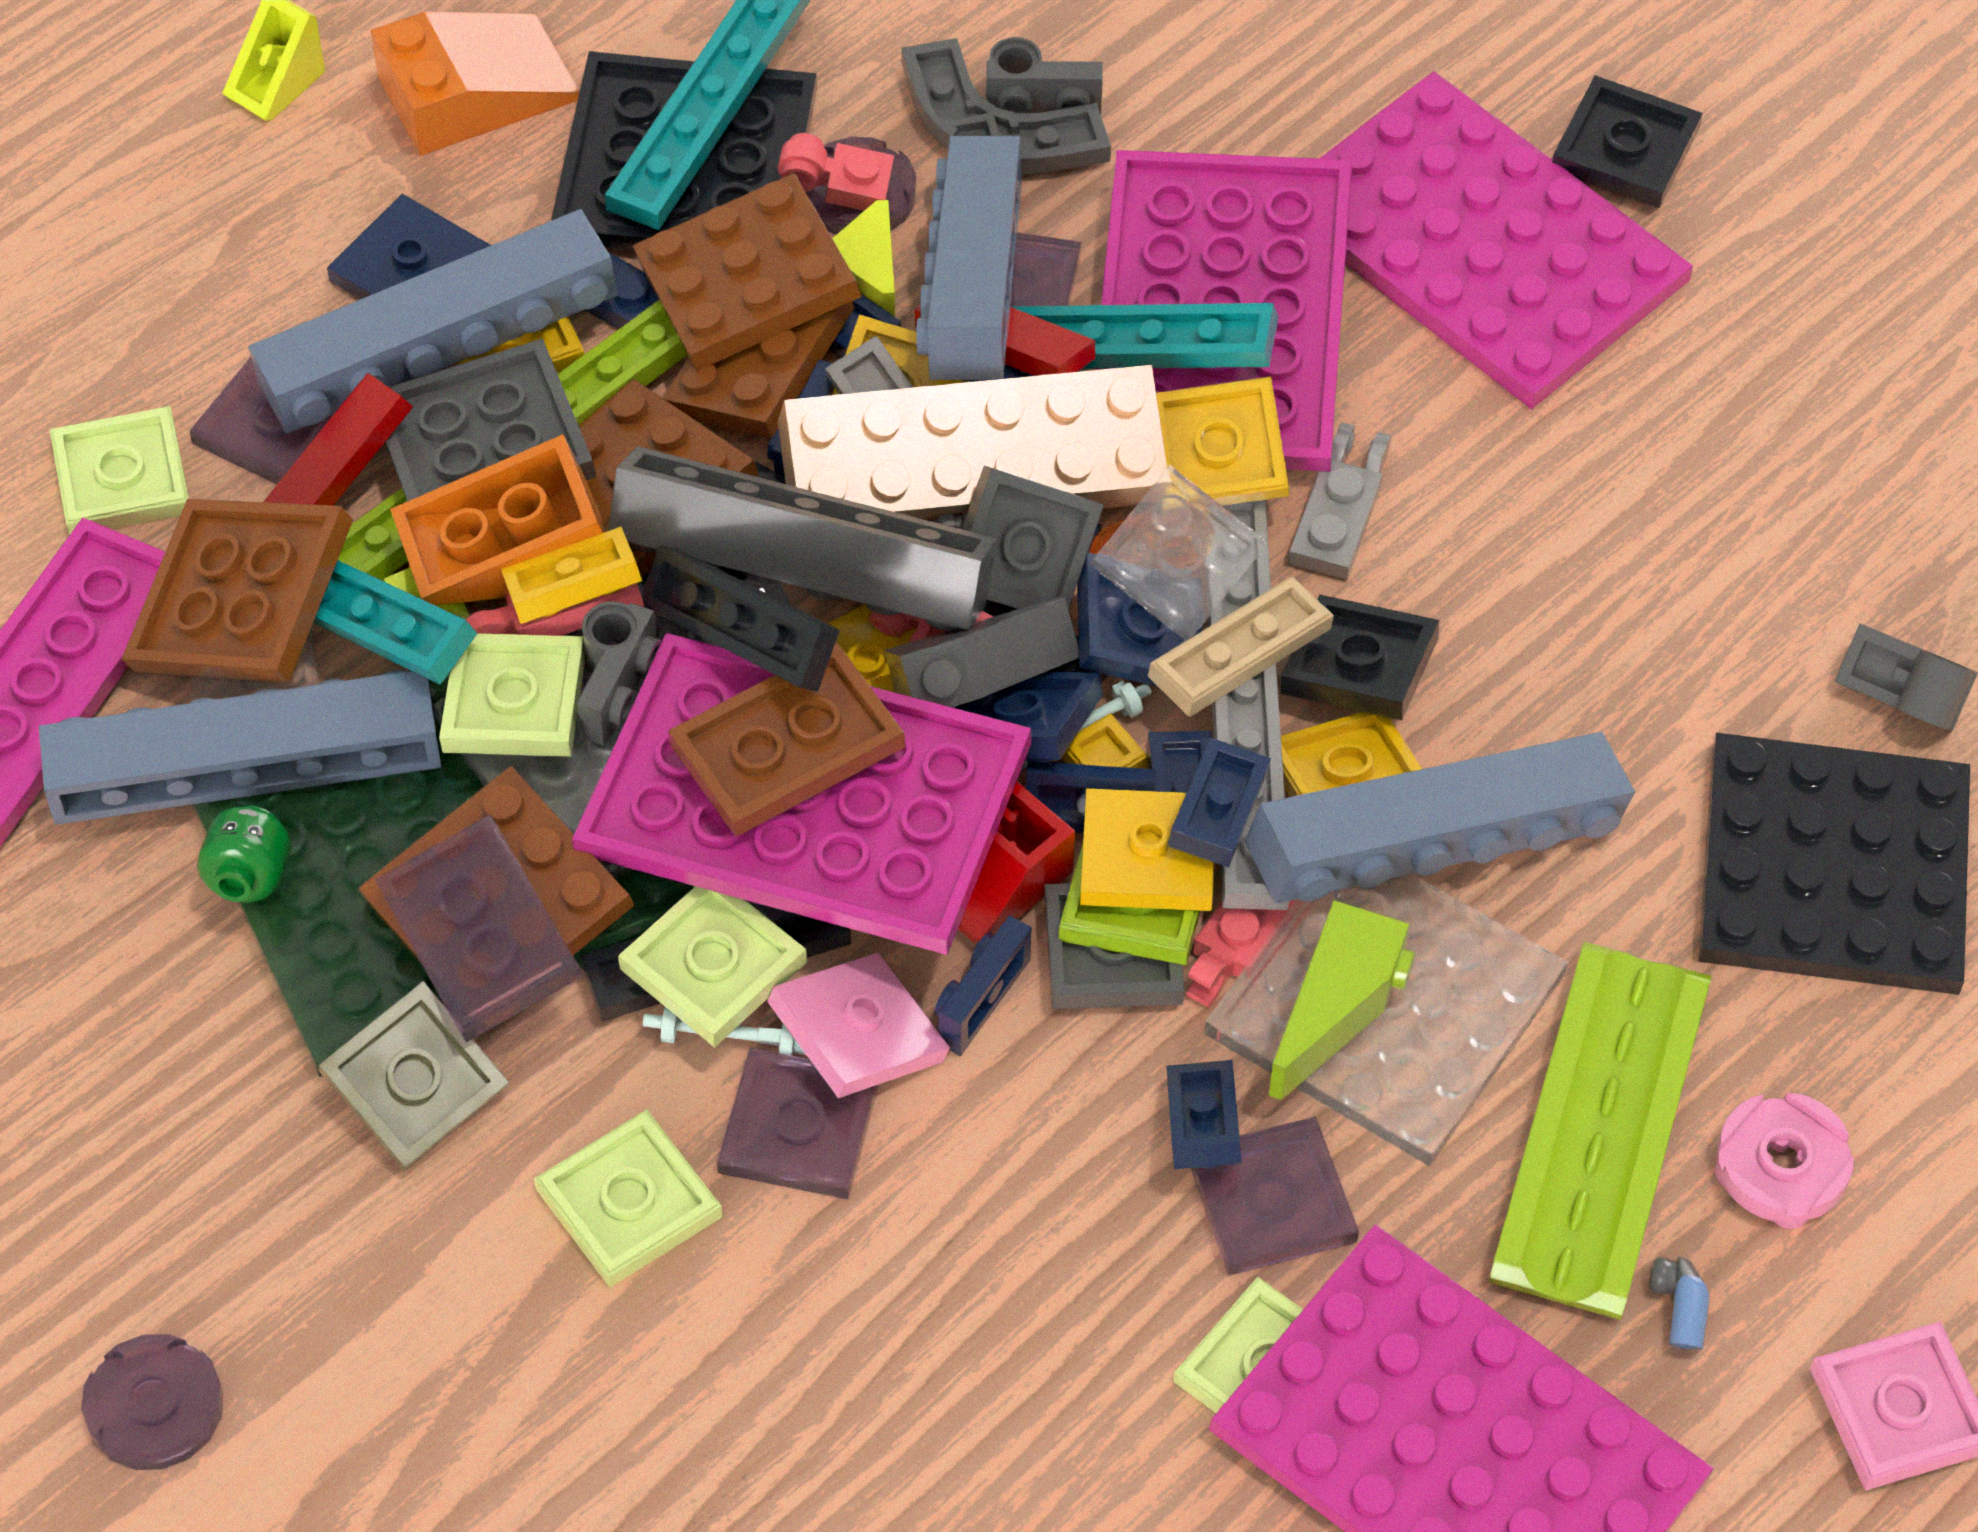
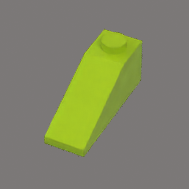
(1343, 990)

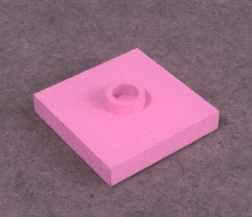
(858, 1024)
(1900, 1404)

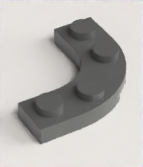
(953, 107)

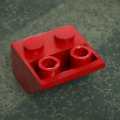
(1026, 853)

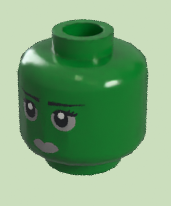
(244, 850)

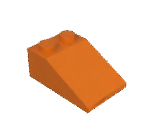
(468, 73)
(496, 519)

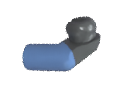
(1689, 1299)

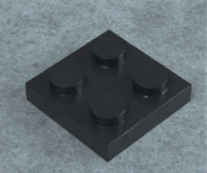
(1627, 141)
(1364, 661)

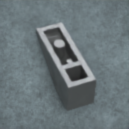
(987, 658)

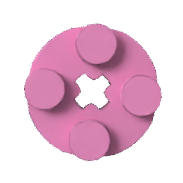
(1776, 1192)

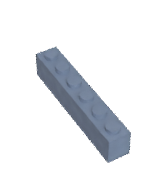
(971, 259)
(435, 319)
(238, 746)
(1438, 817)

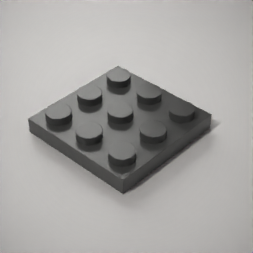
(480, 417)

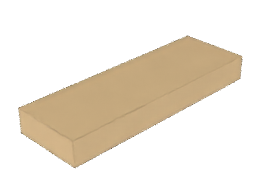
(1240, 646)

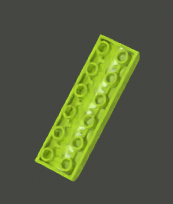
(1600, 1131)

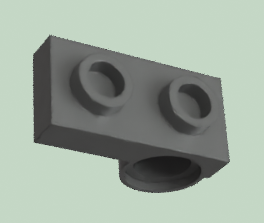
(1026, 84)
(614, 667)
(1906, 677)

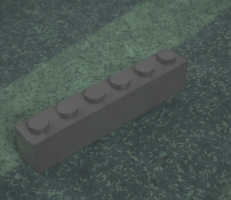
(803, 538)

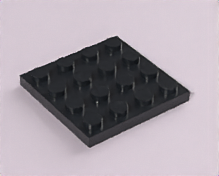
(619, 105)
(1836, 863)

